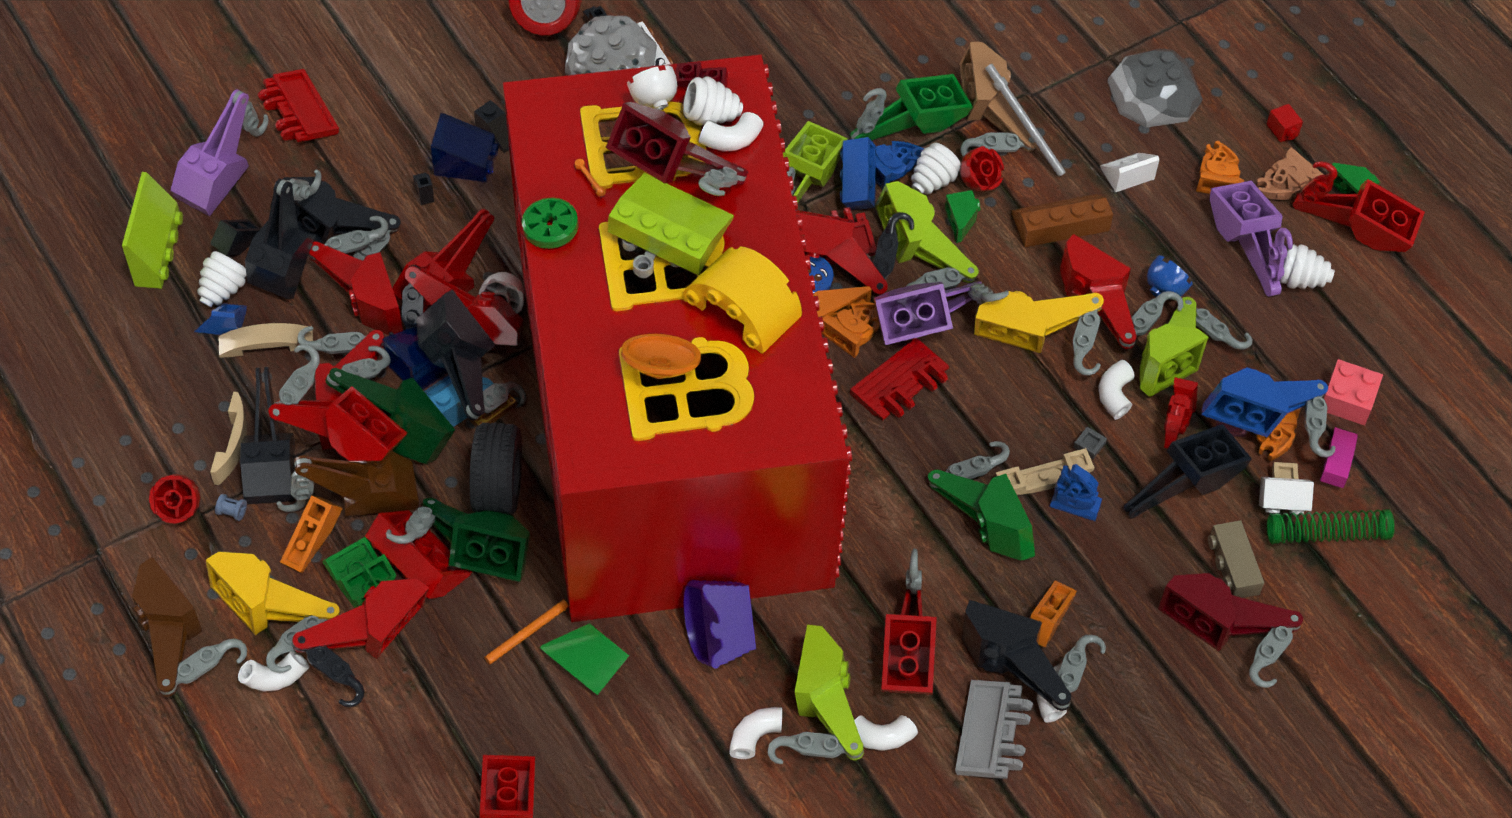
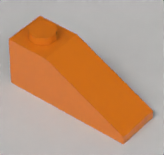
(839, 299)
(311, 532)
(1052, 610)

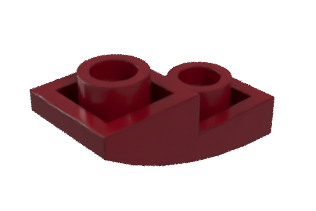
(687, 71)

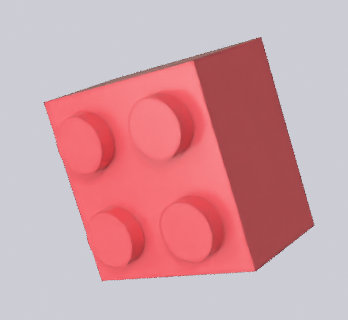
(1352, 392)

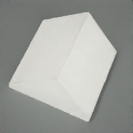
(1131, 170)

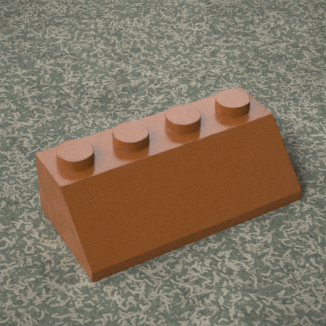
(1062, 219)

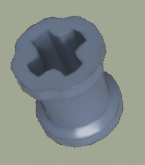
(231, 507)

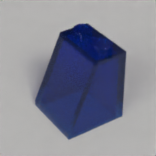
(462, 150)
(409, 359)

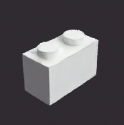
(1286, 494)

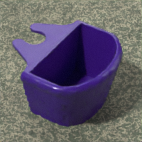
(718, 620)

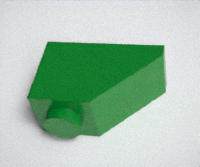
(1351, 177)
(961, 212)

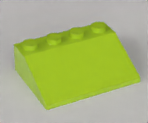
(668, 223)
(151, 234)

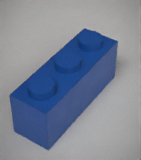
(858, 173)

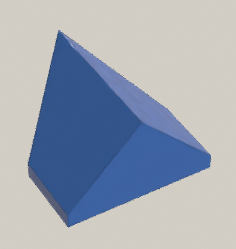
(224, 319)

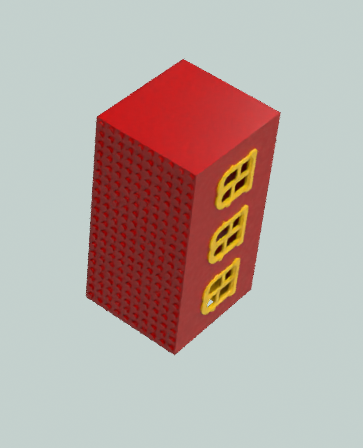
(689, 497)

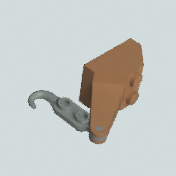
(990, 102)

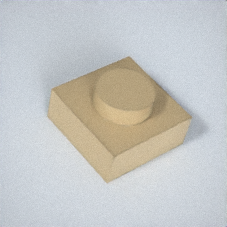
(1285, 470)

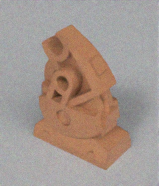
(1289, 176)

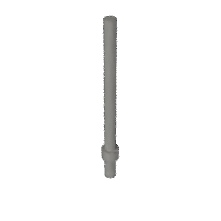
(1001, 85)

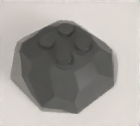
(1155, 88)

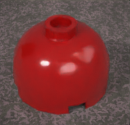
(981, 169)
(174, 498)

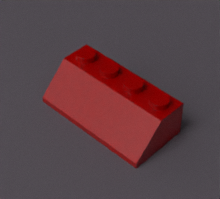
(421, 559)

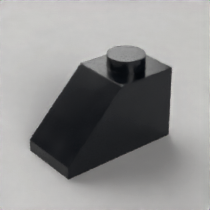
(493, 119)
(234, 236)

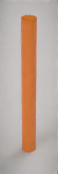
(526, 632)

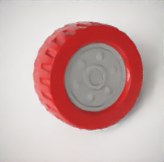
(544, 16)

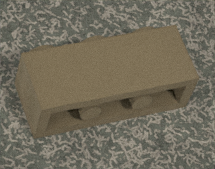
(1236, 559)

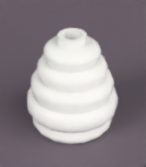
(710, 101)
(935, 169)
(1305, 268)
(220, 279)

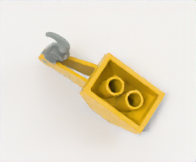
(1026, 322)
(256, 598)

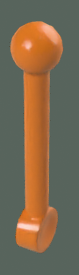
(580, 164)

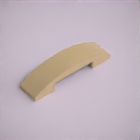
(260, 337)
(226, 462)
(1046, 475)

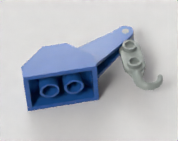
(1259, 404)

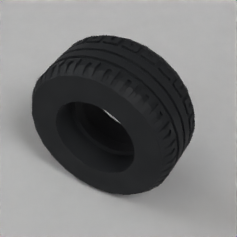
(496, 468)

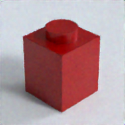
(1284, 123)

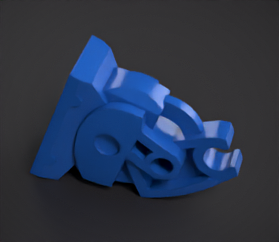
(895, 161)
(1077, 493)

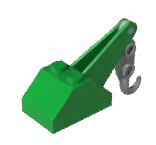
(926, 101)
(993, 506)

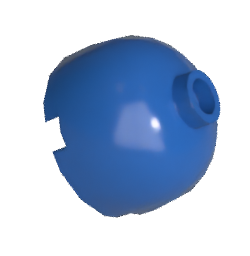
(1167, 277)

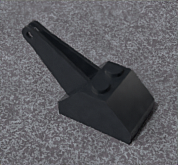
(267, 458)
(1208, 463)

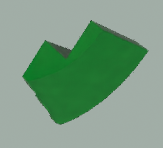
(358, 569)
(587, 656)

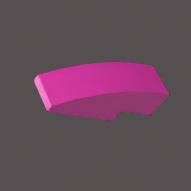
(1338, 465)

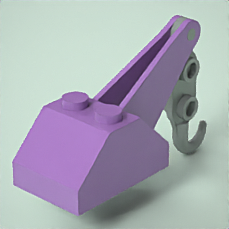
(213, 167)
(925, 309)

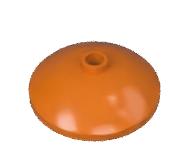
(660, 355)

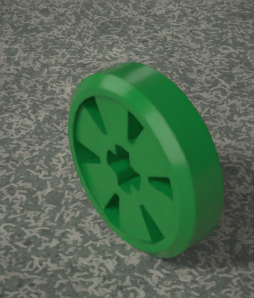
(550, 209)

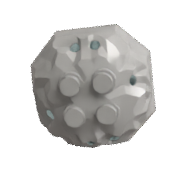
(609, 45)

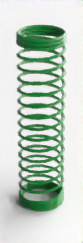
(1274, 526)

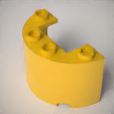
(749, 291)

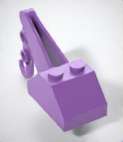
(1248, 216)

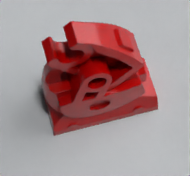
(1180, 409)

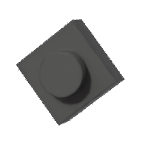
(1091, 441)

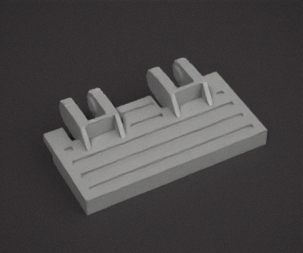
(987, 726)

